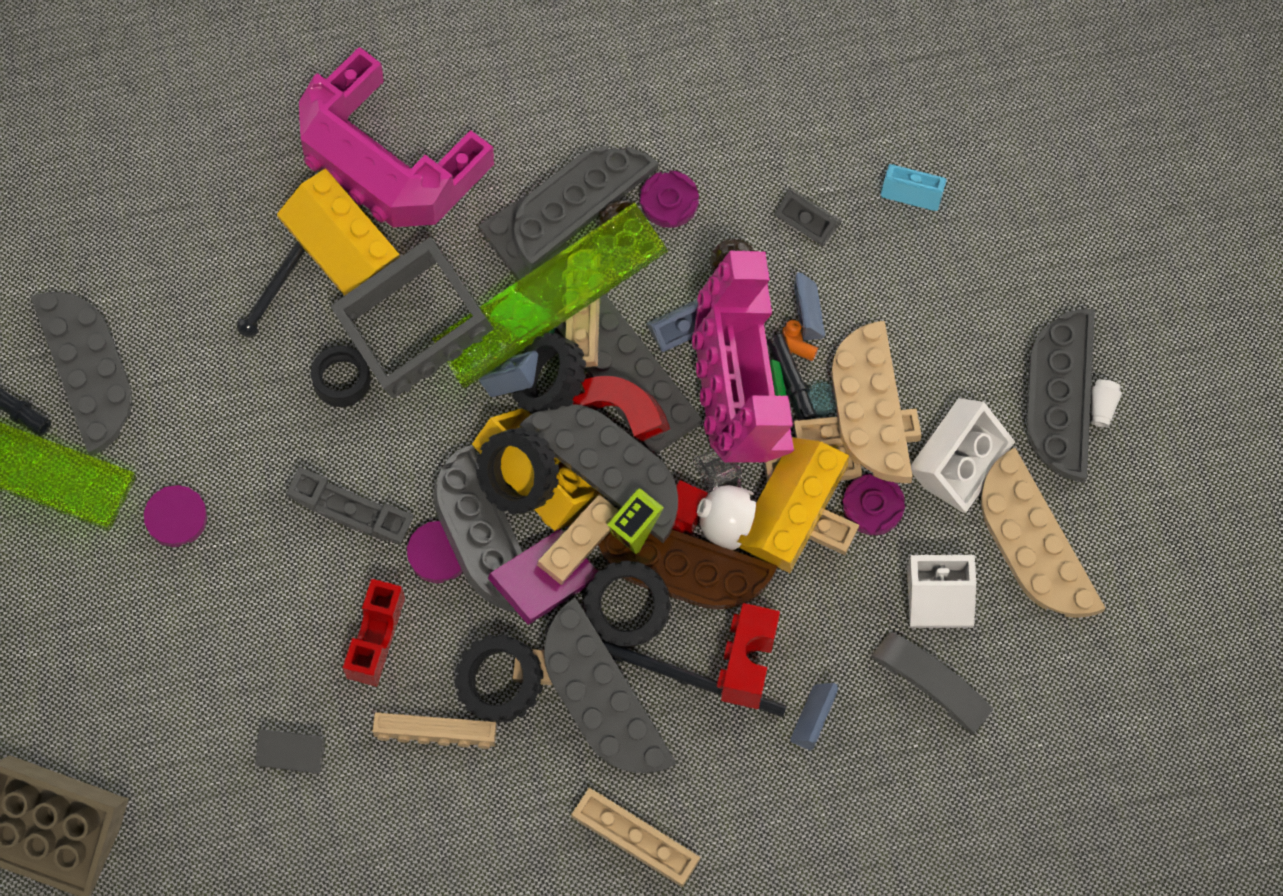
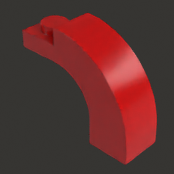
(640, 408)

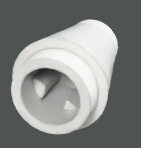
(1104, 401)

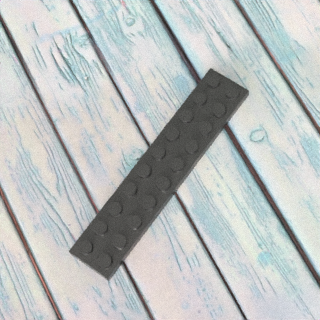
(619, 347)

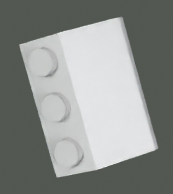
(961, 453)

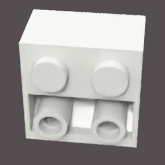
(941, 591)

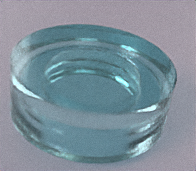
(822, 398)

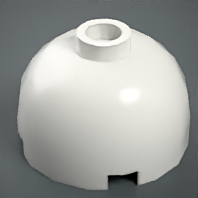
(726, 515)

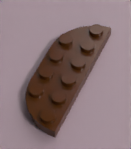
(696, 569)

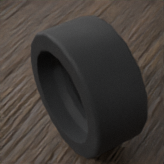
(334, 355)

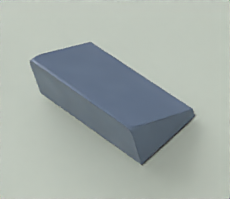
(808, 308)
(674, 326)
(512, 375)
(814, 715)

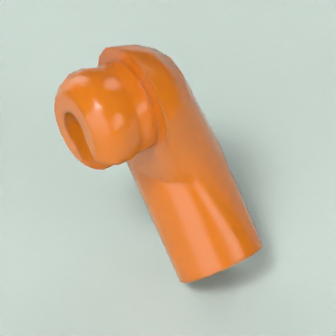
(795, 341)

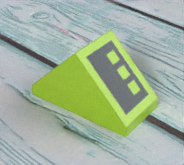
(635, 520)

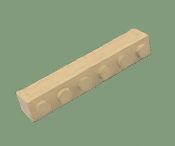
(434, 730)

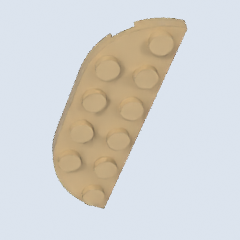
(870, 404)
(1034, 541)

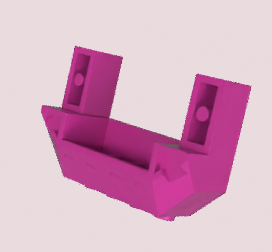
(368, 170)
(734, 363)

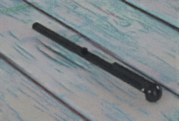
(247, 327)
(681, 675)

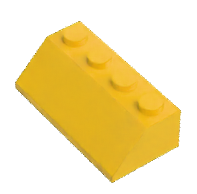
(336, 232)
(570, 495)
(794, 502)

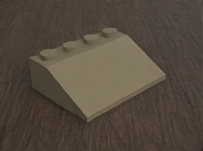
(55, 826)

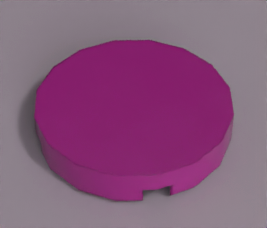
(669, 199)
(873, 504)
(175, 516)
(432, 554)

